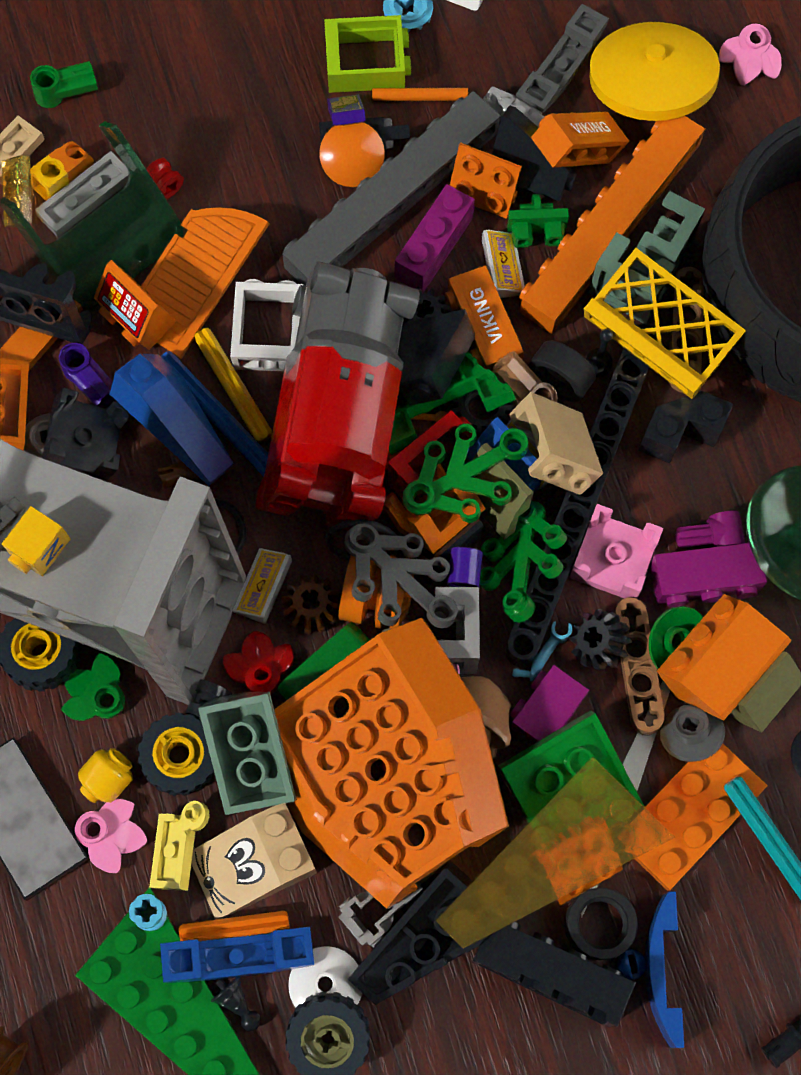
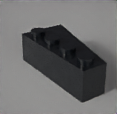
(556, 974)

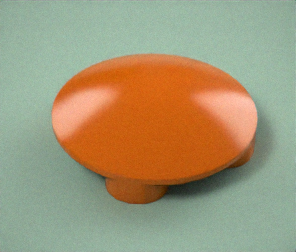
(351, 153)

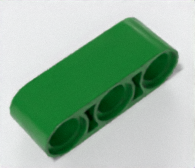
(327, 656)

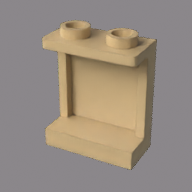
(563, 443)

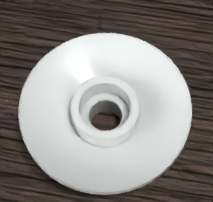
(329, 963)

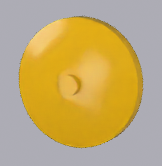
(654, 71)

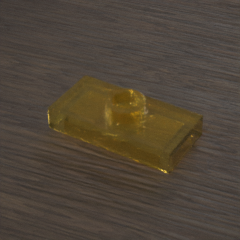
(17, 186)

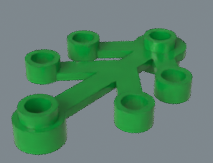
(461, 476)
(517, 602)

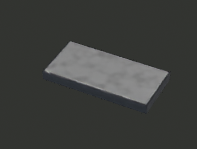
(34, 834)

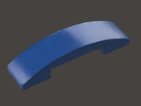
(236, 956)
(668, 1019)

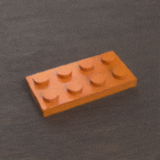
(695, 813)

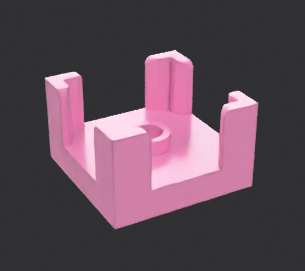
(615, 554)

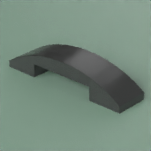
(565, 59)

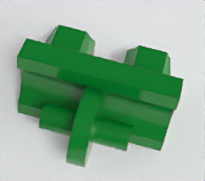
(537, 219)

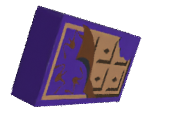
(346, 110)

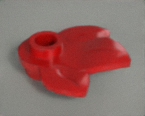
(259, 658)

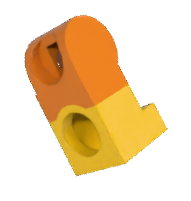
(59, 169)

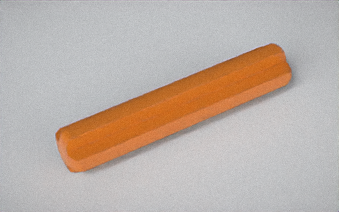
(235, 926)

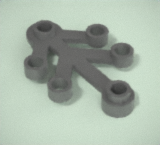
(398, 571)

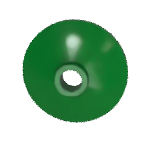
(673, 622)

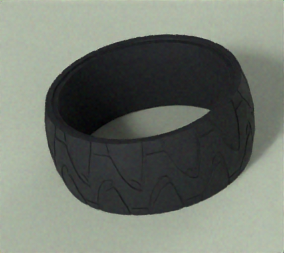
(771, 341)

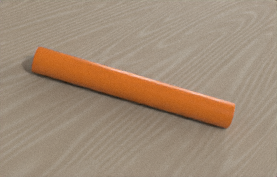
(418, 94)

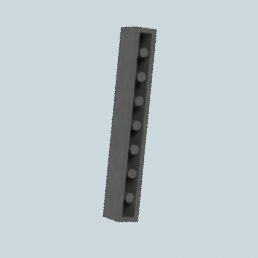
(393, 189)

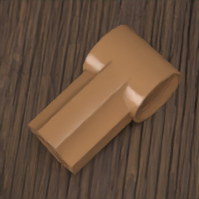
(521, 378)

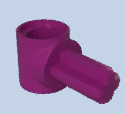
(720, 530)

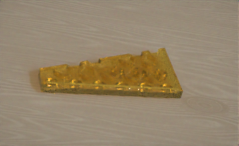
(570, 842)

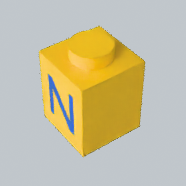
(35, 542)

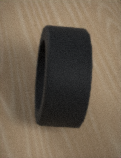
(563, 369)
(624, 908)

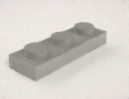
(83, 194)

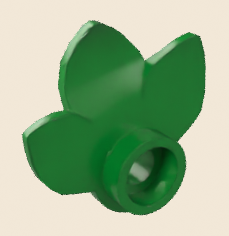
(91, 687)

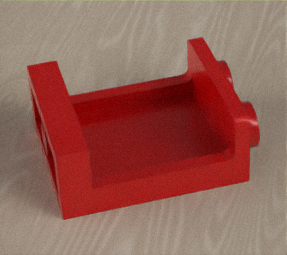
(406, 465)

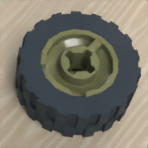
(311, 1022)

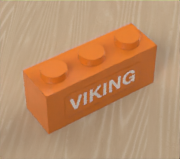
(579, 138)
(487, 314)

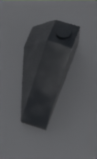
(415, 941)

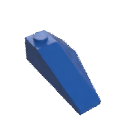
(168, 409)

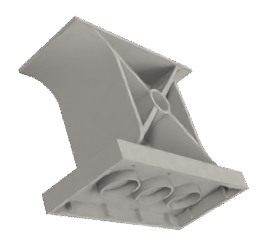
(135, 577)

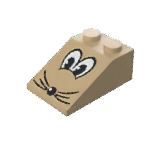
(251, 861)

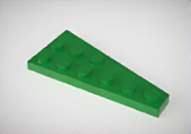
(170, 1015)

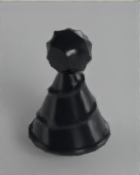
(233, 999)

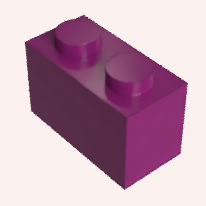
(549, 707)

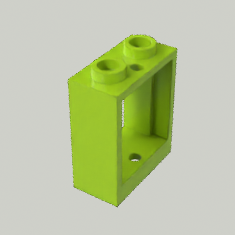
(366, 30)

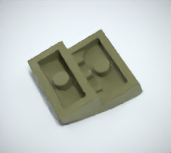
(504, 517)

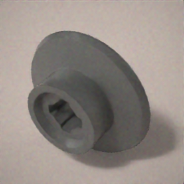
(691, 745)

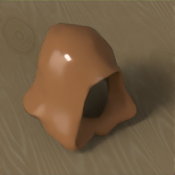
(494, 710)

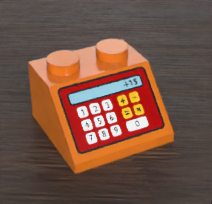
(132, 307)

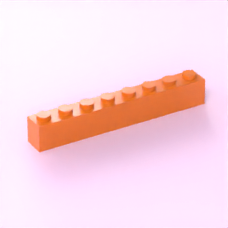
(617, 210)

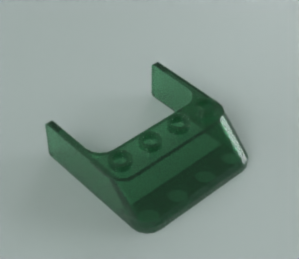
(125, 229)

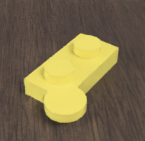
(175, 846)

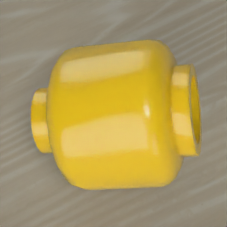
(105, 775)

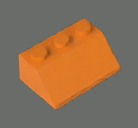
(723, 657)

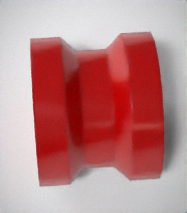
(165, 178)

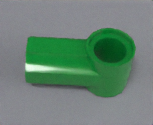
(61, 82)

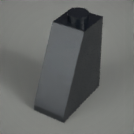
(516, 145)
(432, 354)

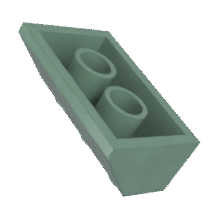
(246, 751)

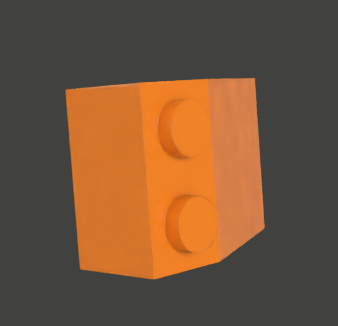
(13, 401)

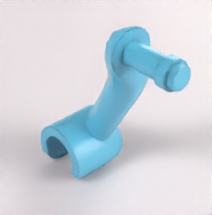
(544, 653)

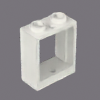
(261, 356)

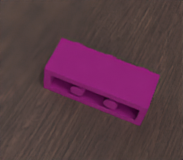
(434, 238)
(706, 574)

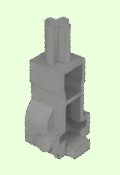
(384, 924)

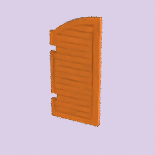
(200, 268)

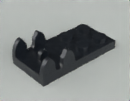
(42, 306)

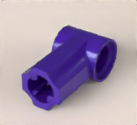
(88, 377)
(464, 567)

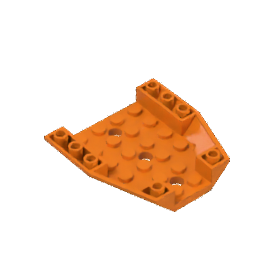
(436, 753)

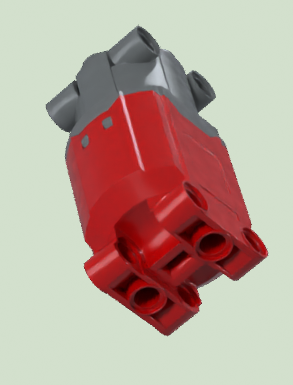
(338, 396)

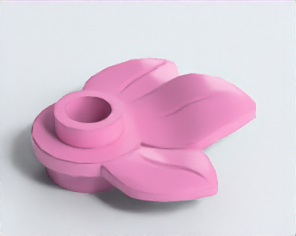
(751, 58)
(115, 836)

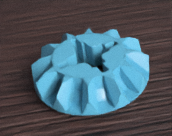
(421, 8)

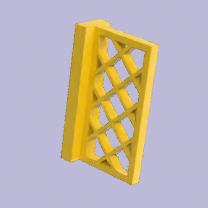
(644, 346)

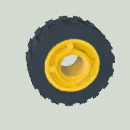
(38, 671)
(155, 751)

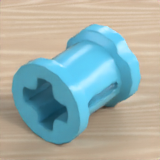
(140, 904)

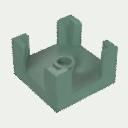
(670, 238)
(609, 264)

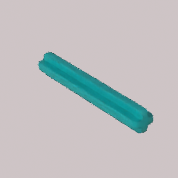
(765, 831)

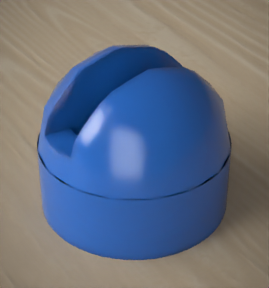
(622, 964)

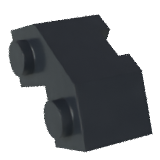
(696, 418)

